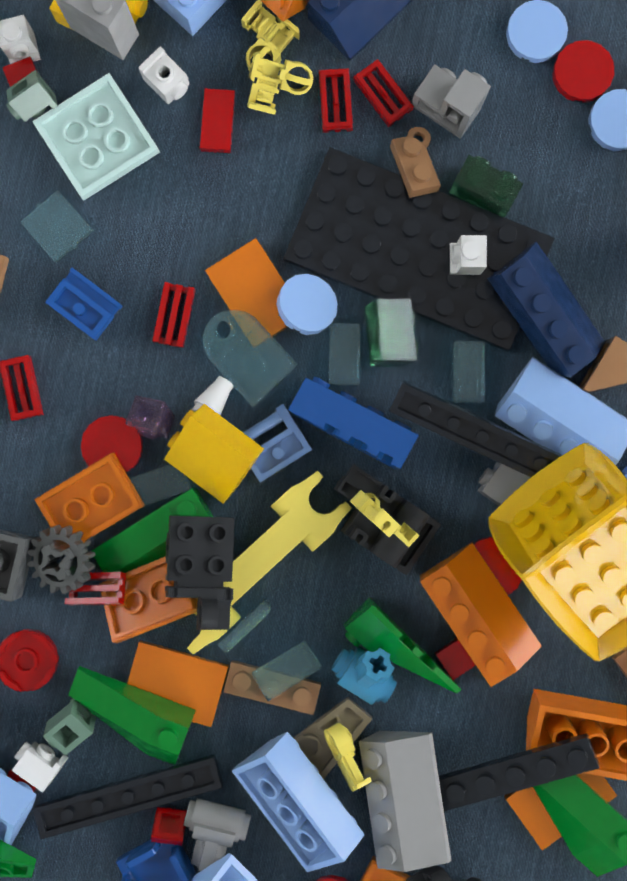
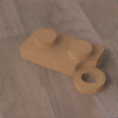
(415, 163)

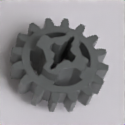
(49, 548)

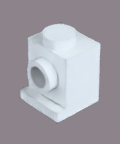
(18, 39)
(154, 70)
(468, 255)
(38, 764)

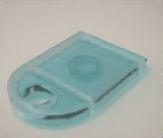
(248, 355)

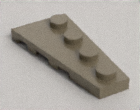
(312, 738)

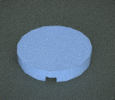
(536, 31)
(609, 120)
(307, 304)

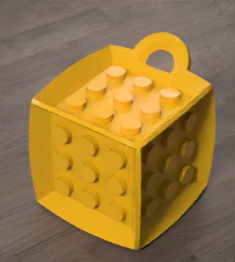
(570, 546)

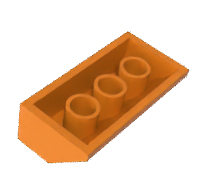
(480, 614)
(564, 716)

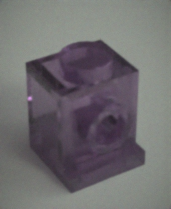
(148, 421)

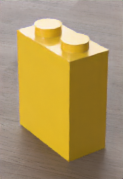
(212, 452)

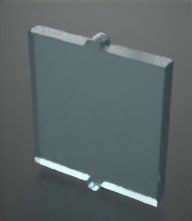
(56, 226)

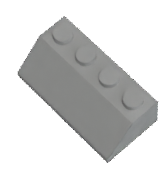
(404, 800)

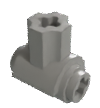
(215, 829)

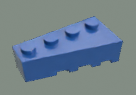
(353, 423)

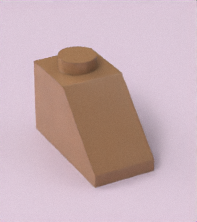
(608, 368)

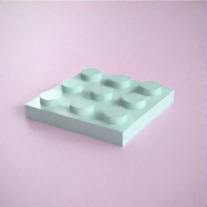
(96, 136)

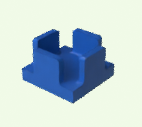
(156, 863)

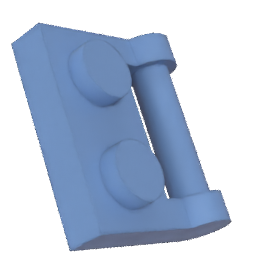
(282, 448)

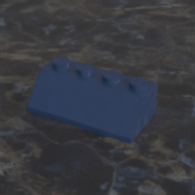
(352, 22)
(547, 311)

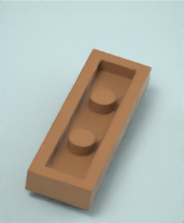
(300, 697)

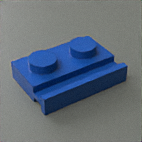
(83, 304)

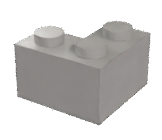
(450, 100)

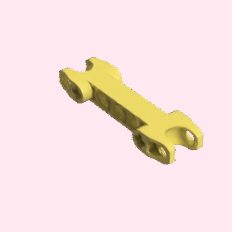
(296, 524)

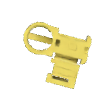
(271, 36)
(268, 81)
(382, 519)
(342, 748)

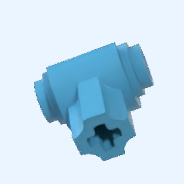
(366, 674)

